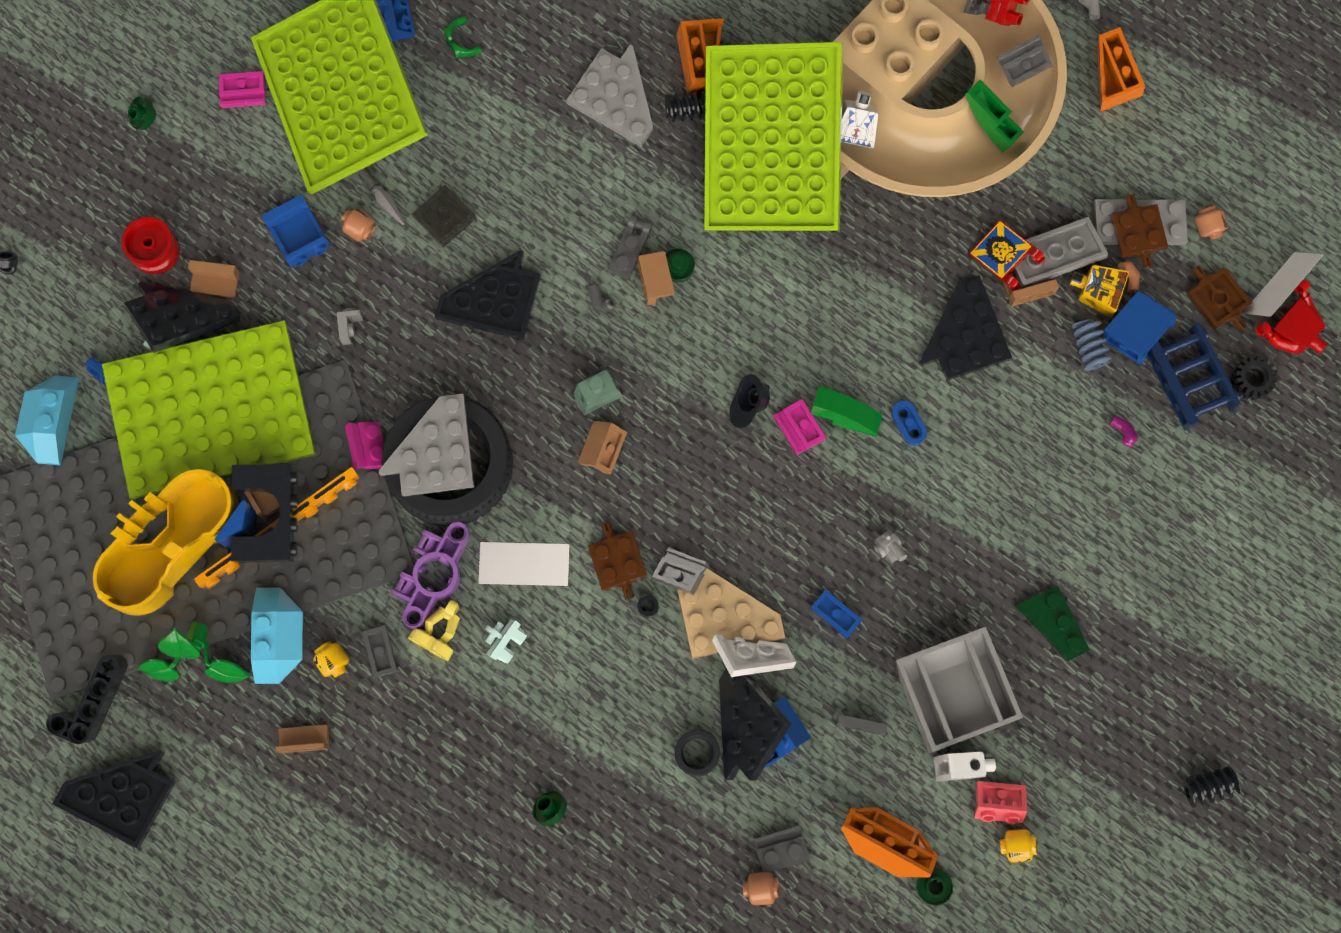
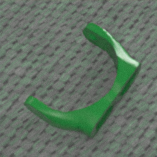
(457, 50)

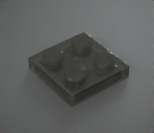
(444, 216)

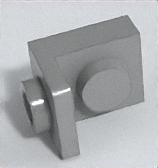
(345, 328)

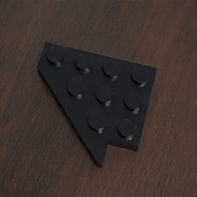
(493, 300)
(175, 316)
(967, 333)
(749, 726)
(119, 798)

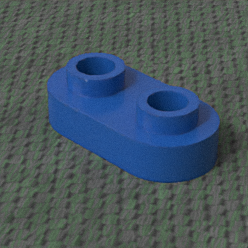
(910, 423)

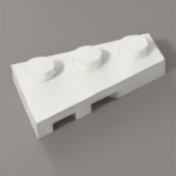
(753, 658)

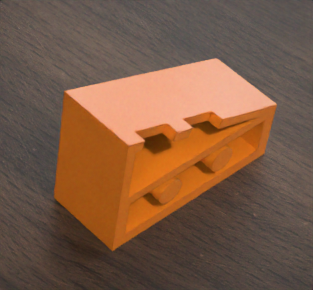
(692, 43)
(1117, 71)

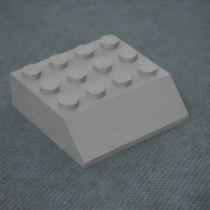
(957, 690)

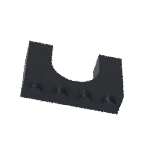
(278, 543)

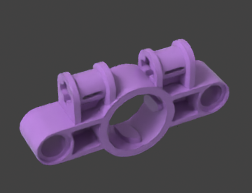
(431, 549)

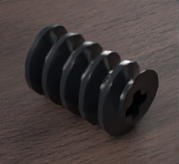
(685, 106)
(1211, 784)

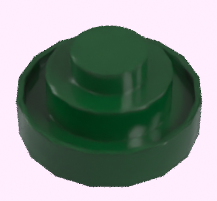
(141, 113)
(680, 264)
(549, 808)
(935, 889)

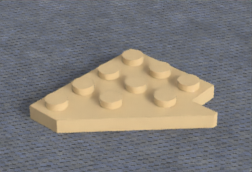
(725, 611)

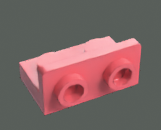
(1000, 802)

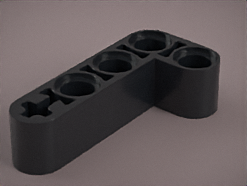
(93, 696)

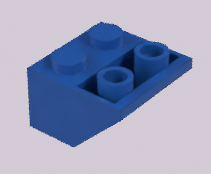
(397, 18)
(795, 735)

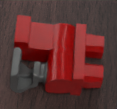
(997, 11)

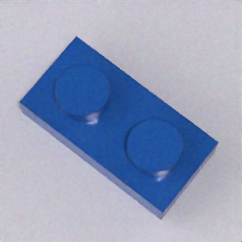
(836, 614)

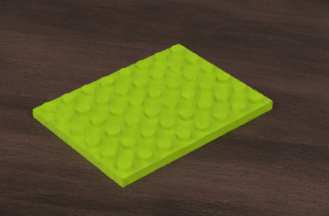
(338, 89)
(773, 137)
(208, 407)

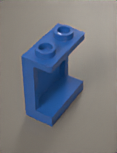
(296, 231)
(1139, 326)

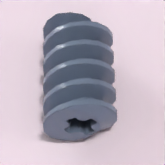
(1091, 344)

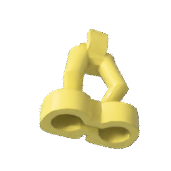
(427, 641)

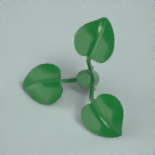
(189, 647)

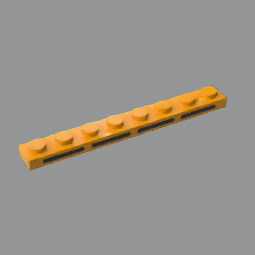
(305, 509)

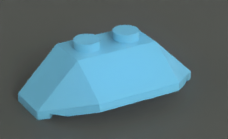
(46, 418)
(275, 635)

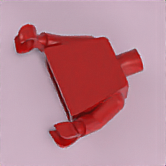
(1297, 327)

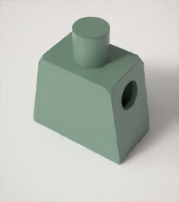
(597, 392)

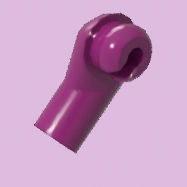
(1127, 428)

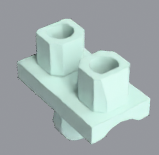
(510, 631)

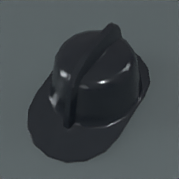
(749, 399)

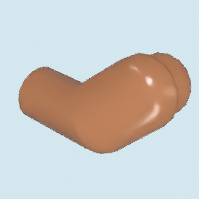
(1133, 277)

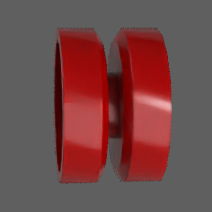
(150, 245)

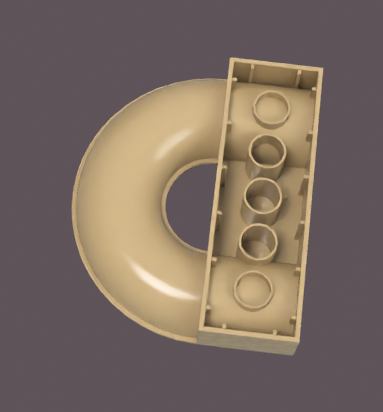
(944, 152)

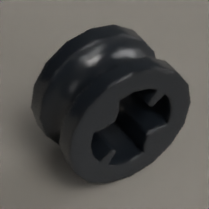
(647, 614)

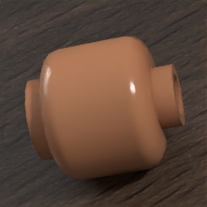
(1211, 222)
(358, 224)
(761, 888)

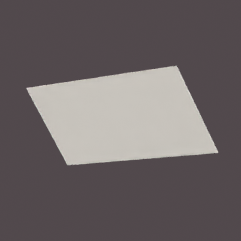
(1283, 284)
(524, 563)

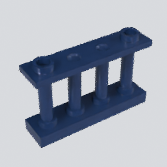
(1179, 394)

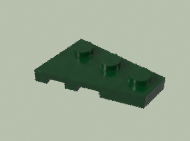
(1055, 621)

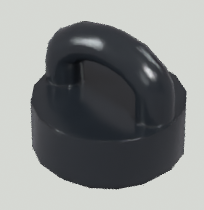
(8, 260)

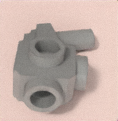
(889, 547)

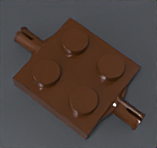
(1139, 231)
(1219, 298)
(617, 561)

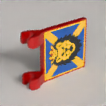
(1002, 251)

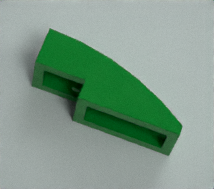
(993, 116)
(846, 412)

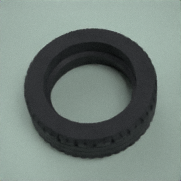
(484, 496)

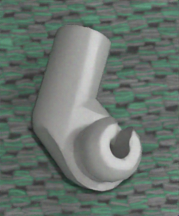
(1093, 7)

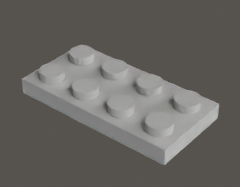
(1171, 212)
(1064, 251)

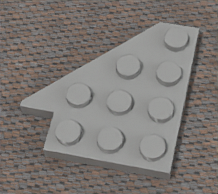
(614, 95)
(435, 451)

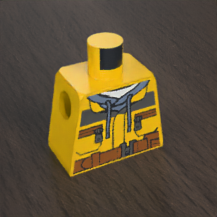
(1101, 288)

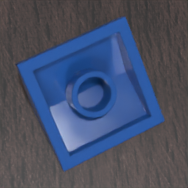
(240, 524)

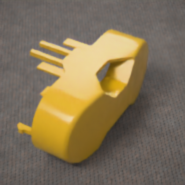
(143, 576)

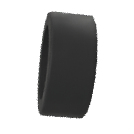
(715, 750)

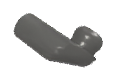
(599, 302)

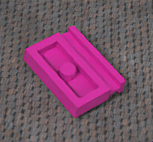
(242, 89)
(799, 427)
(365, 444)

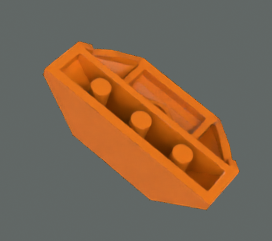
(889, 842)

